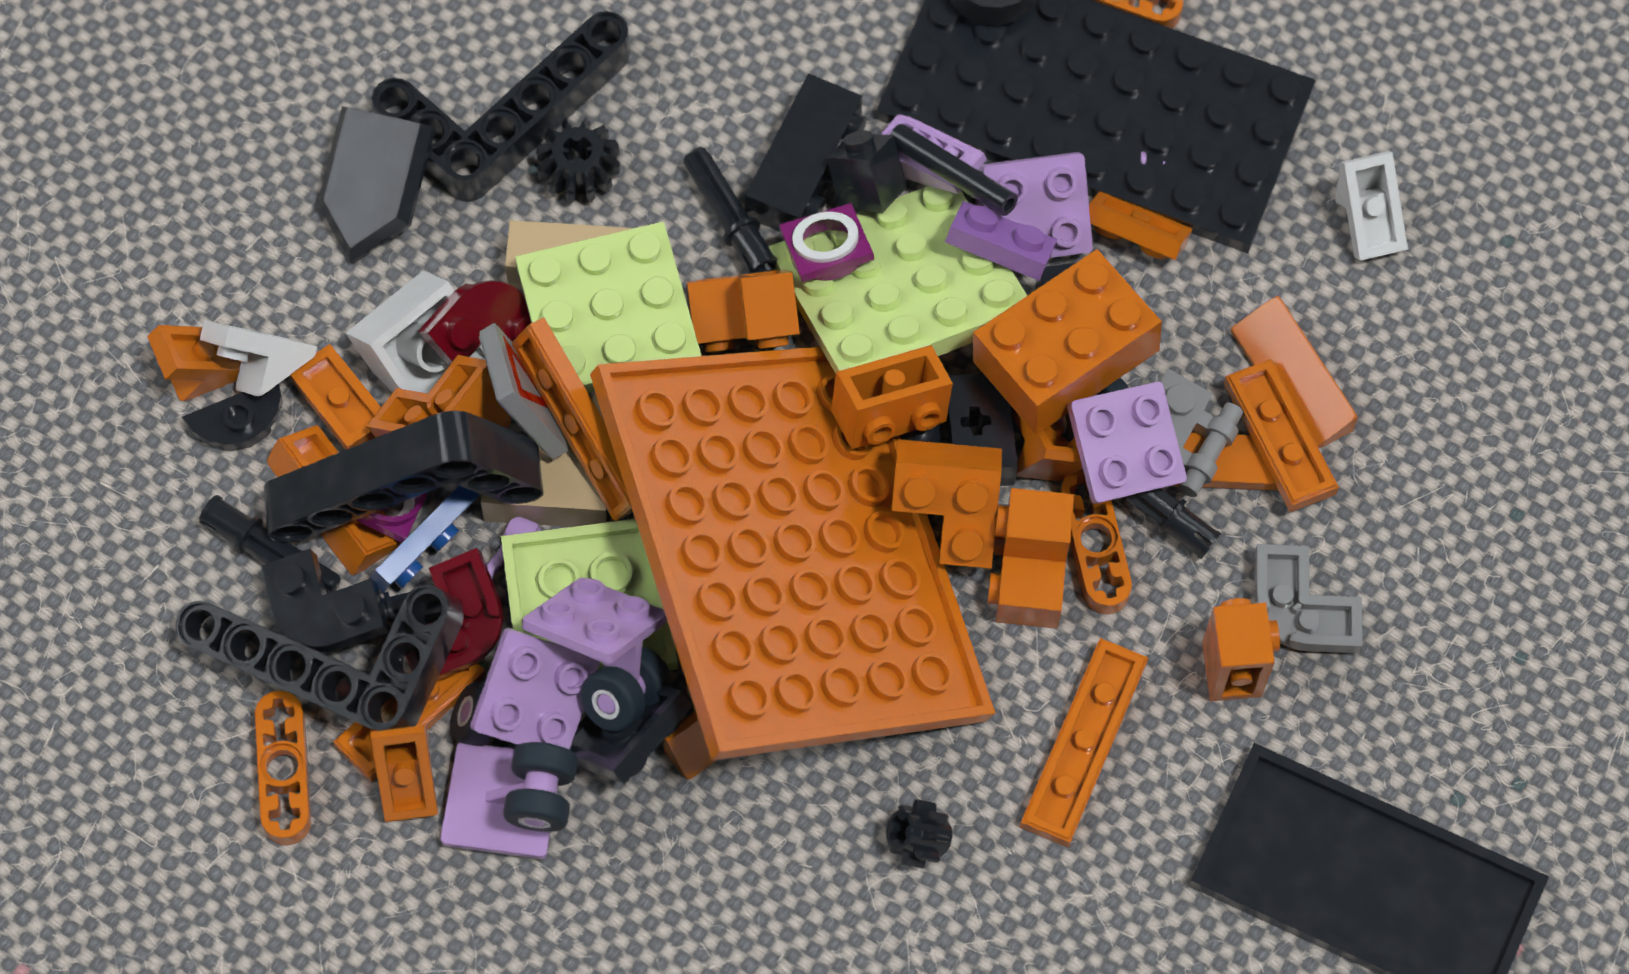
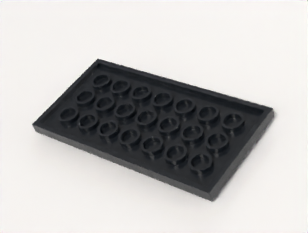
(1109, 88)

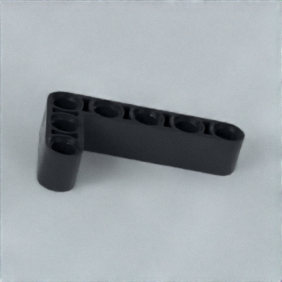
(510, 113)
(401, 466)
(324, 672)

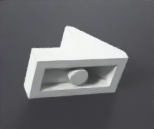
(1373, 205)
(263, 356)

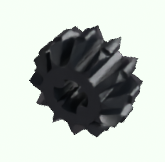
(578, 145)

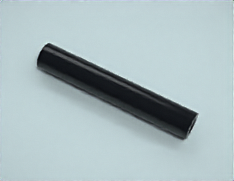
(954, 170)

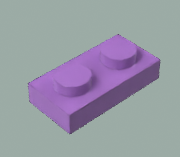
(1001, 240)

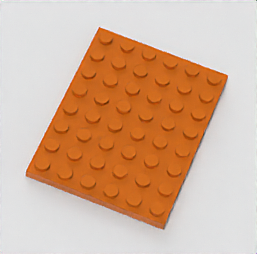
(781, 559)

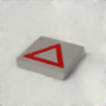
(518, 393)

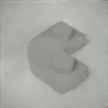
(1304, 619)

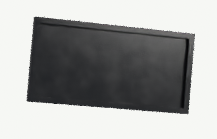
(1363, 875)

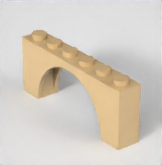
(568, 492)

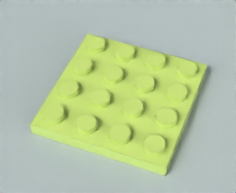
(912, 291)

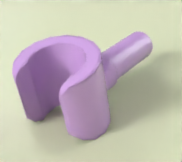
(515, 526)

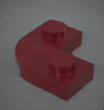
(468, 310)
(472, 585)

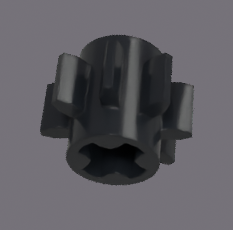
(919, 833)

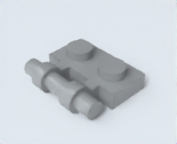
(1187, 412)

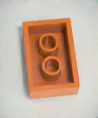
(1066, 341)

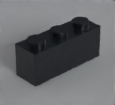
(796, 164)

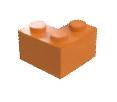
(743, 306)
(461, 388)
(954, 483)
(1034, 547)

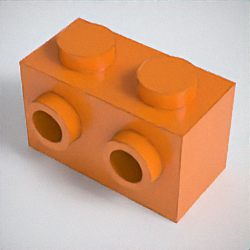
(891, 397)
(1239, 649)

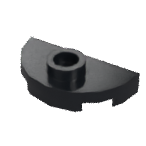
(237, 420)

